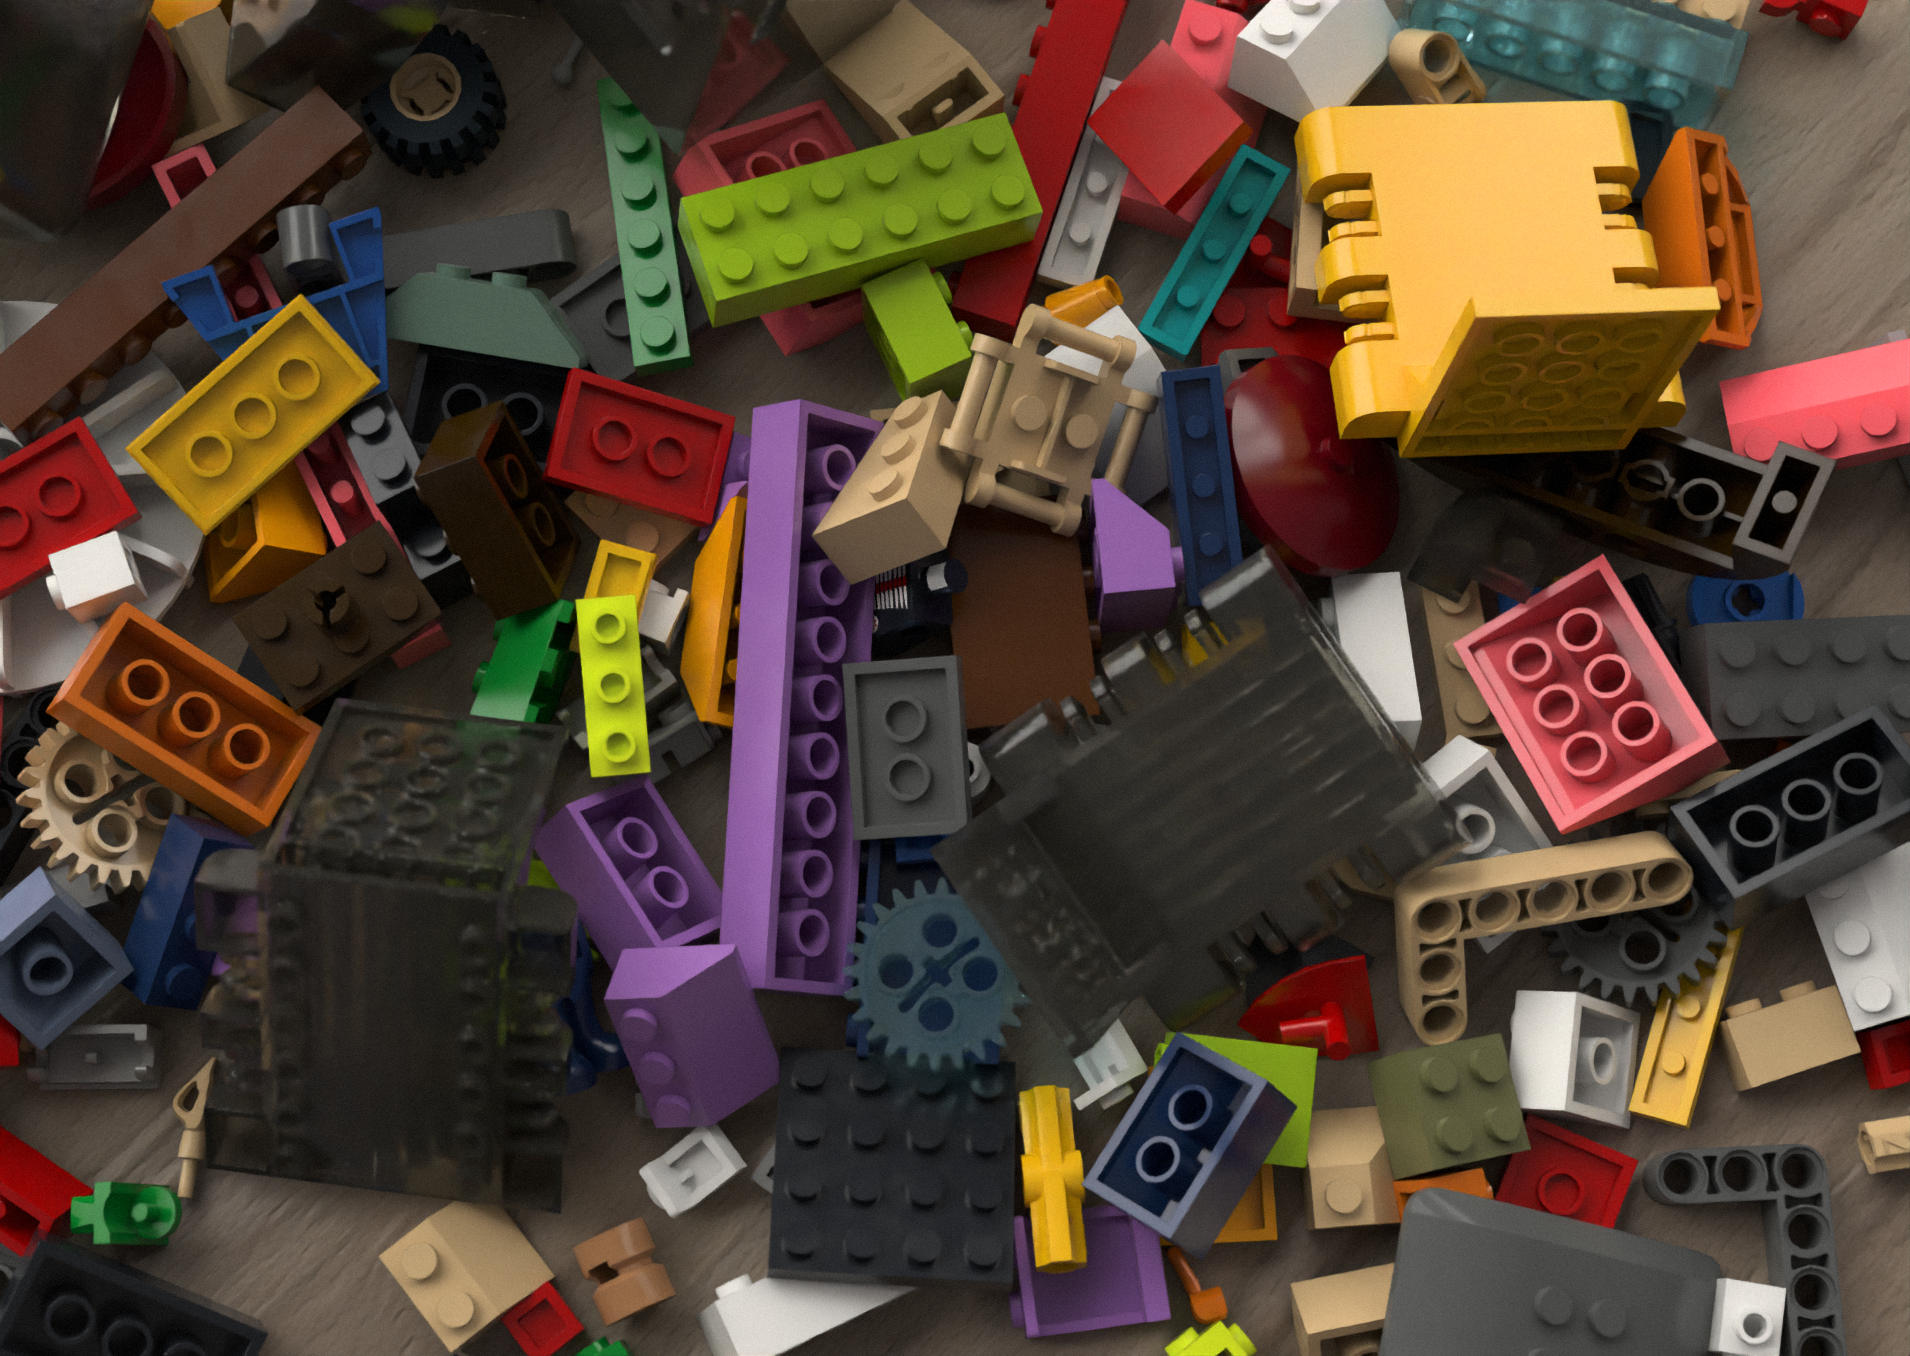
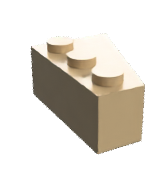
(899, 495)

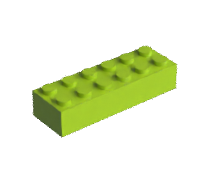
(858, 218)

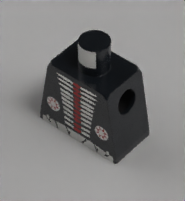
(915, 602)

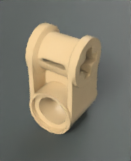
(1443, 74)

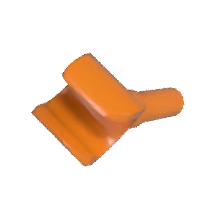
(1205, 1304)

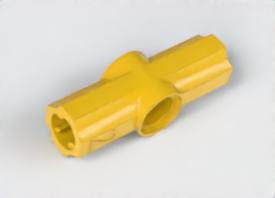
(1052, 1179)

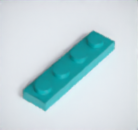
(1213, 252)

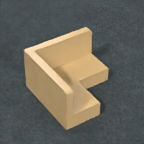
(210, 103)

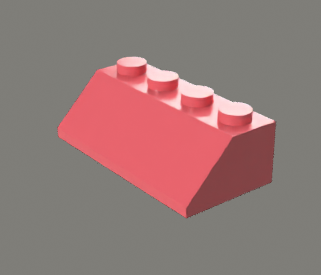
(1207, 44)
(1834, 406)

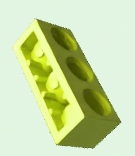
(613, 686)

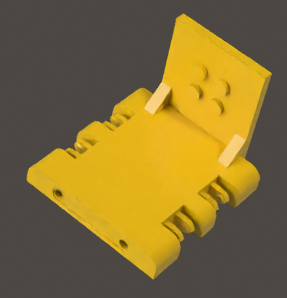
(1494, 278)

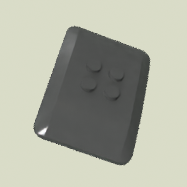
(1539, 1284)

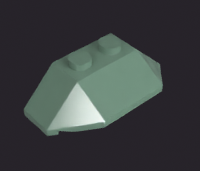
(482, 317)

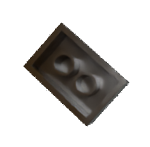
(497, 511)

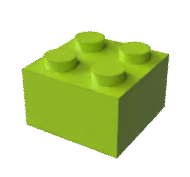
(916, 331)

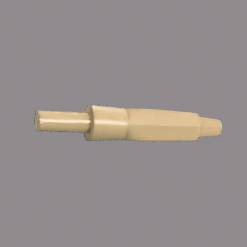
(193, 1138)

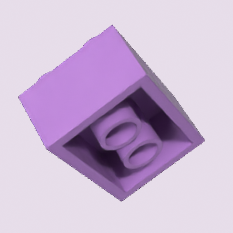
(631, 871)

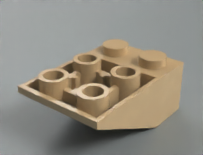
(912, 77)

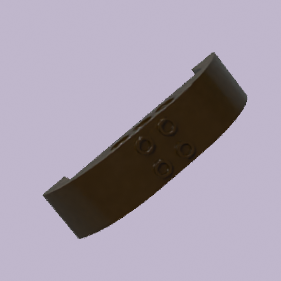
(1664, 499)

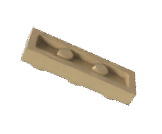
(1457, 696)

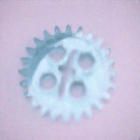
(903, 936)

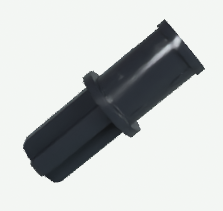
(1654, 614)

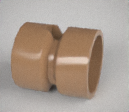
(624, 1271)

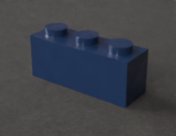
(163, 932)

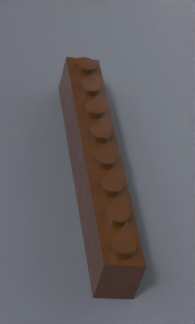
(219, 224)

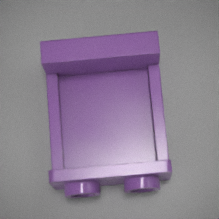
(1117, 1287)

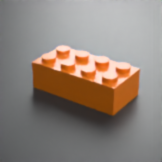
(185, 720)

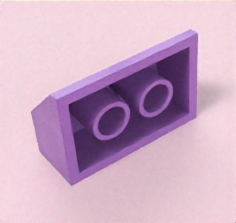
(1131, 563)
(691, 1032)

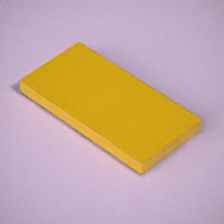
(253, 414)

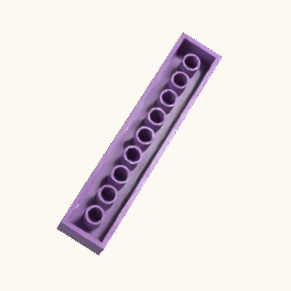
(789, 801)

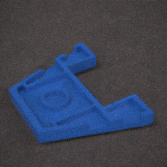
(352, 309)

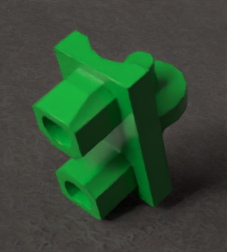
(127, 1214)

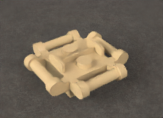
(1046, 418)

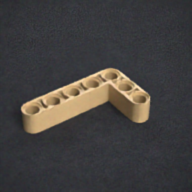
(1517, 906)

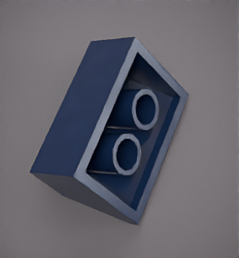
(1190, 1145)

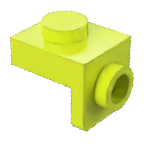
(1211, 1342)

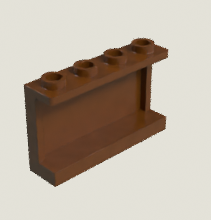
(1021, 616)

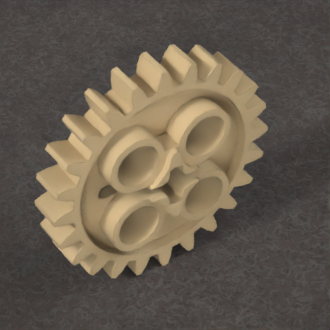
(137, 833)

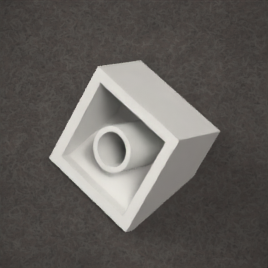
(1573, 1057)

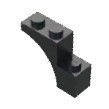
(388, 463)

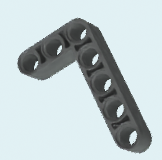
(518, 244)
(1779, 1205)

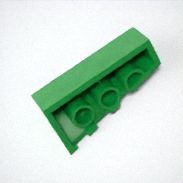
(527, 665)

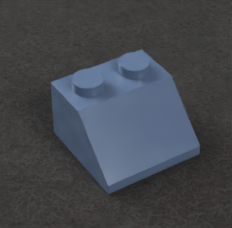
(52, 959)

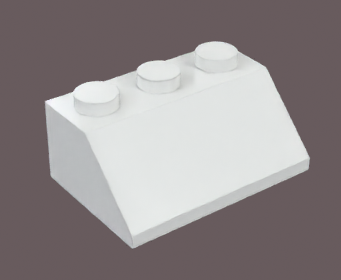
(1311, 53)
(1867, 937)

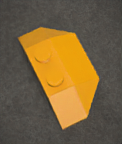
(714, 619)

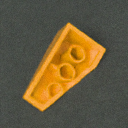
(265, 539)

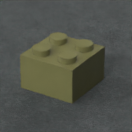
(1447, 1105)

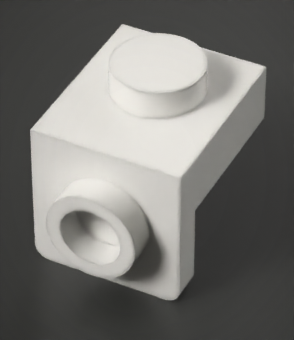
(1109, 1068)
(691, 1170)

